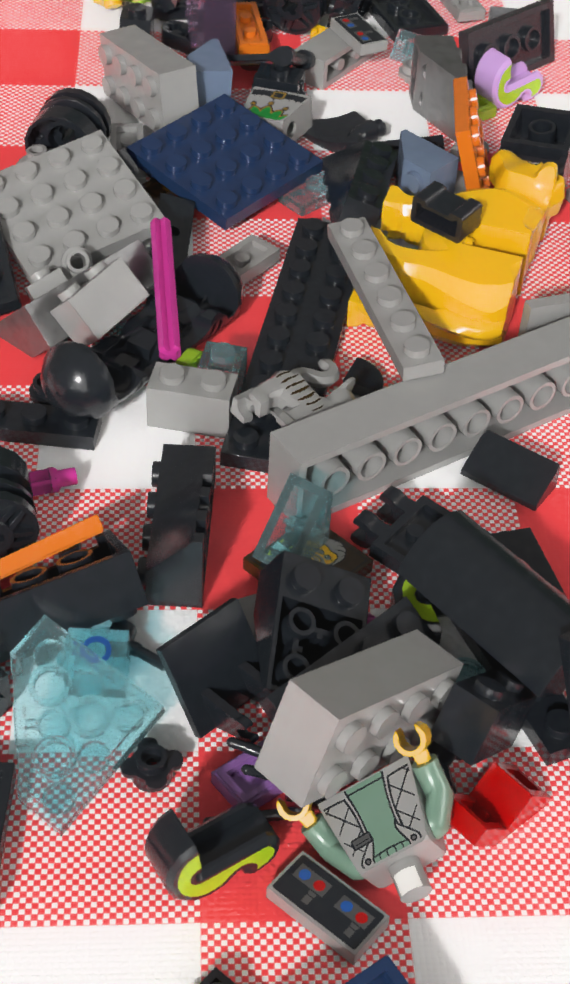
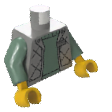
(386, 822)

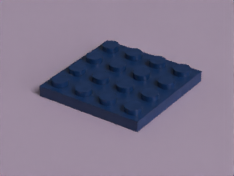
(224, 160)

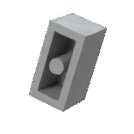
(100, 302)
(190, 399)

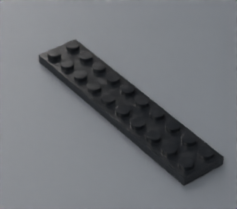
(298, 331)

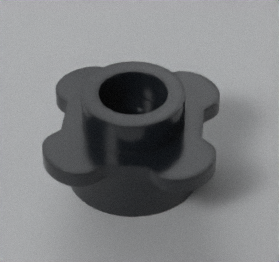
(151, 777)

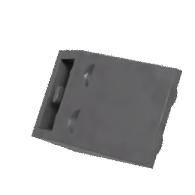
(431, 87)

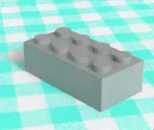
(147, 77)
(343, 716)

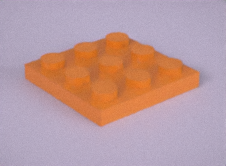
(470, 136)

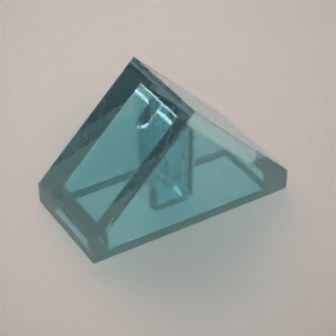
(297, 522)

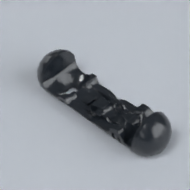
(98, 378)

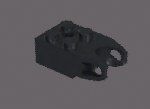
(540, 136)

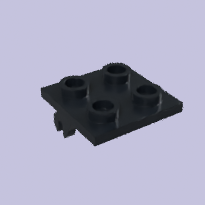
(215, 671)

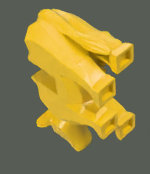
(471, 285)

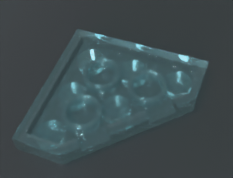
(71, 722)

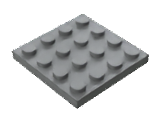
(71, 199)

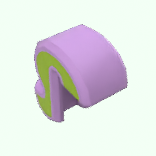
(503, 82)

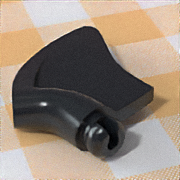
(344, 130)

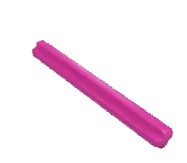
(165, 289)

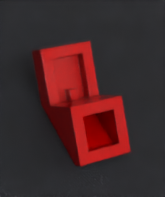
(497, 805)

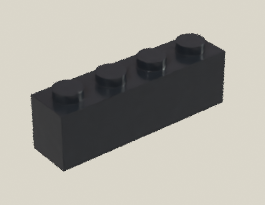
(358, 180)
(180, 526)

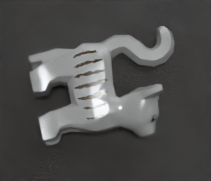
(290, 397)

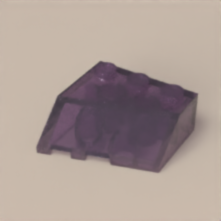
(212, 21)

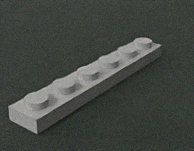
(385, 299)

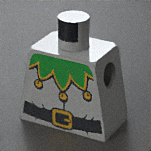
(283, 110)

